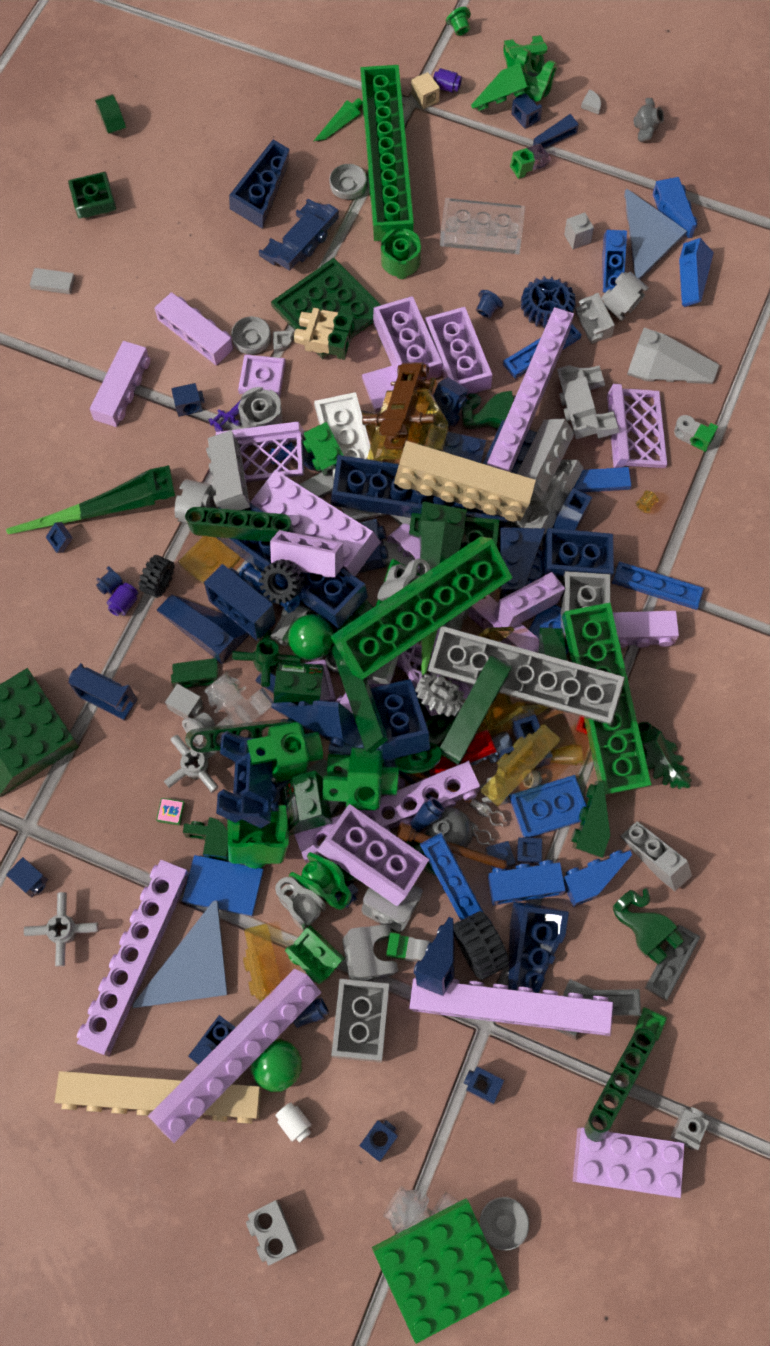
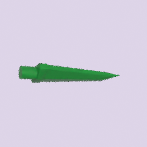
(344, 115)

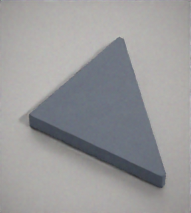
(649, 233)
(194, 967)

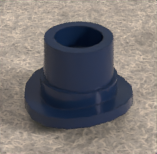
(488, 303)

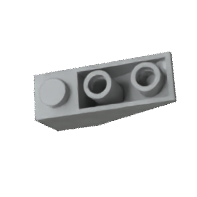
(658, 856)

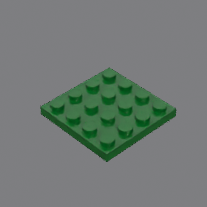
(440, 1270)

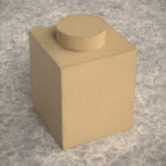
(425, 90)

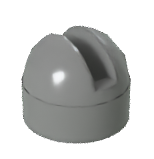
(533, 779)

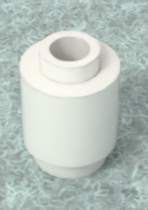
(293, 1122)

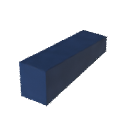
(561, 130)

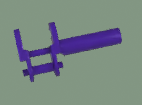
(229, 416)

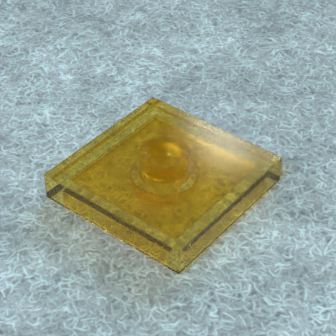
(207, 557)

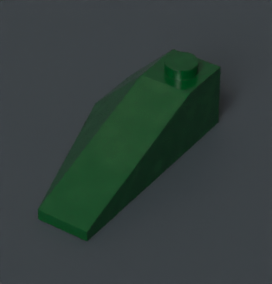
(473, 528)

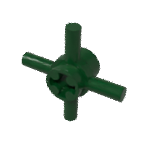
(265, 657)

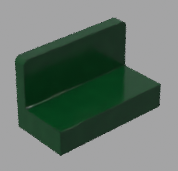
(195, 673)

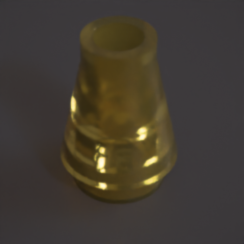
(567, 755)

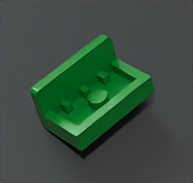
(323, 447)
(314, 955)

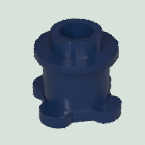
(109, 582)

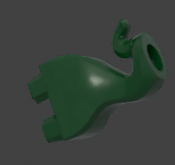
(491, 414)
(649, 927)

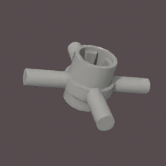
(188, 757)
(66, 935)

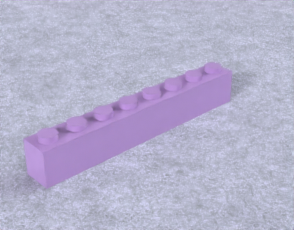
(517, 1007)
(234, 1055)

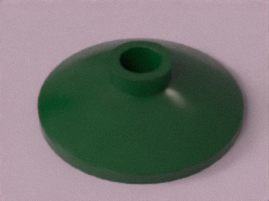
(420, 761)

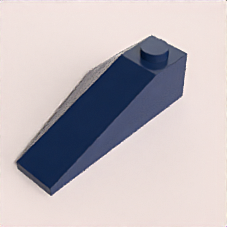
(204, 626)
(327, 718)
(533, 942)

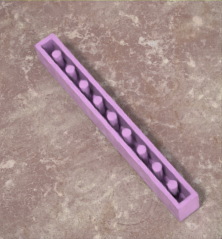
(531, 391)

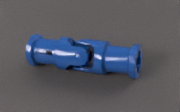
(250, 574)

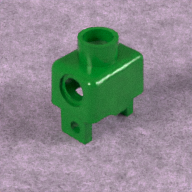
(288, 750)
(360, 780)
(258, 845)

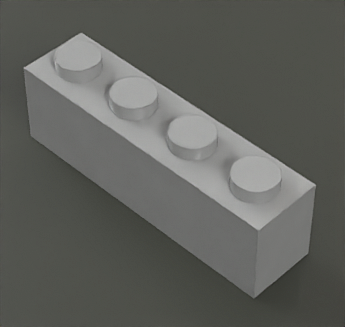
(546, 454)
(227, 472)

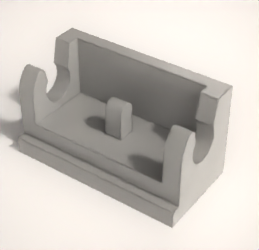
(595, 318)

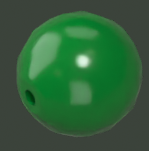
(311, 637)
(277, 1066)

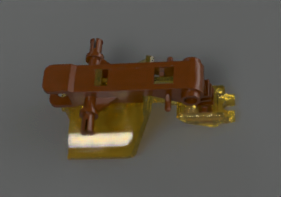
(407, 415)

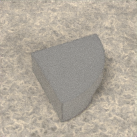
(591, 102)
(282, 340)

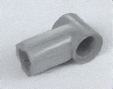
(281, 631)

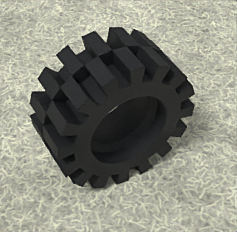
(156, 576)
(272, 588)

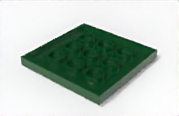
(330, 290)

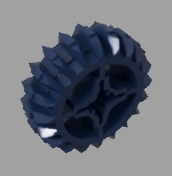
(547, 294)

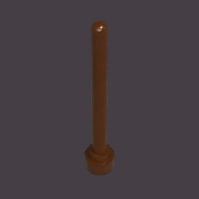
(407, 833)

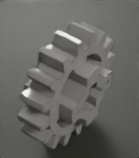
(440, 694)

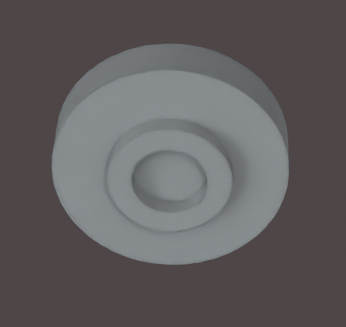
(348, 181)
(251, 335)
(504, 1223)

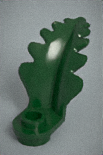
(661, 757)

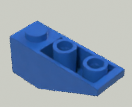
(673, 203)
(613, 257)
(694, 270)
(589, 882)

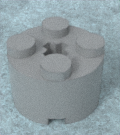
(624, 295)
(260, 408)
(193, 495)

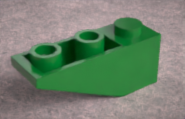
(507, 82)

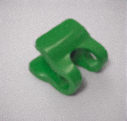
(537, 48)
(539, 83)
(324, 879)

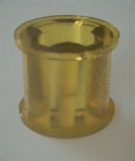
(647, 501)

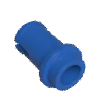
(282, 455)

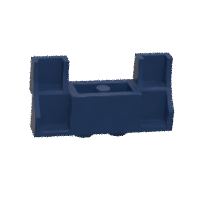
(303, 236)
(252, 784)

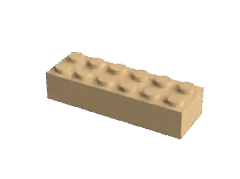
(464, 482)

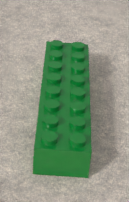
(421, 607)
(614, 747)

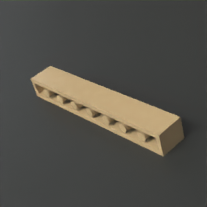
(146, 1094)

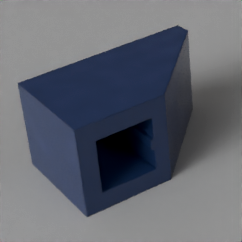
(573, 510)
(211, 1039)

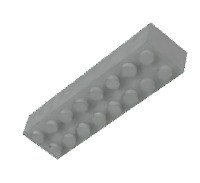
(533, 675)

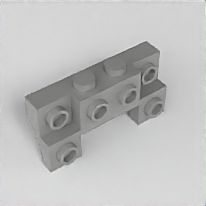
(580, 407)
(545, 512)

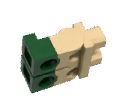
(326, 332)

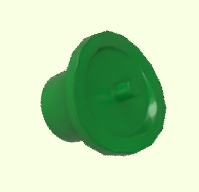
(459, 20)

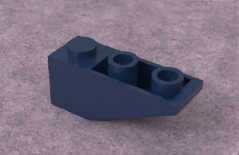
(437, 966)

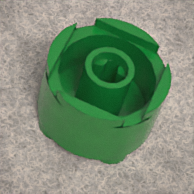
(400, 253)

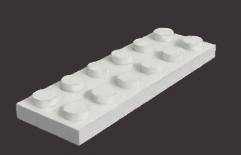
(345, 422)

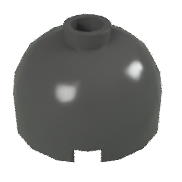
(454, 827)

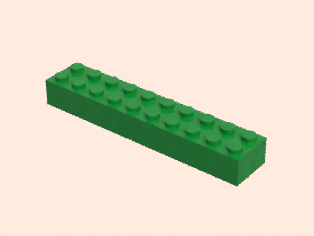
(386, 150)

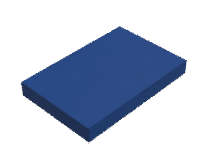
(548, 807)
(228, 883)

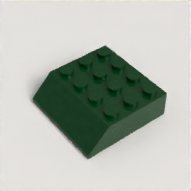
(29, 731)

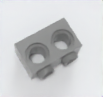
(278, 1229)

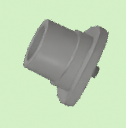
(201, 721)

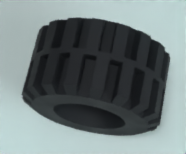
(481, 945)

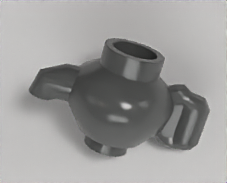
(648, 119)

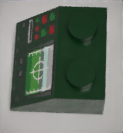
(298, 682)
(305, 803)

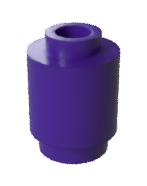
(447, 80)
(122, 599)

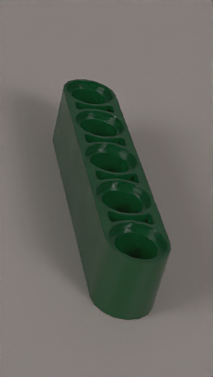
(230, 519)
(475, 709)
(210, 733)
(615, 1093)

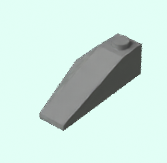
(669, 360)

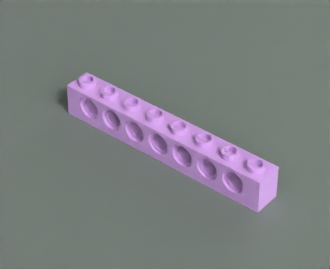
(461, 775)
(115, 1017)

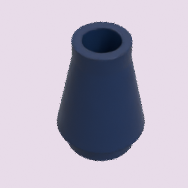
(427, 814)
(314, 1012)

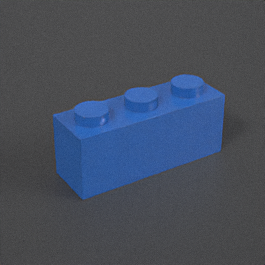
(526, 883)

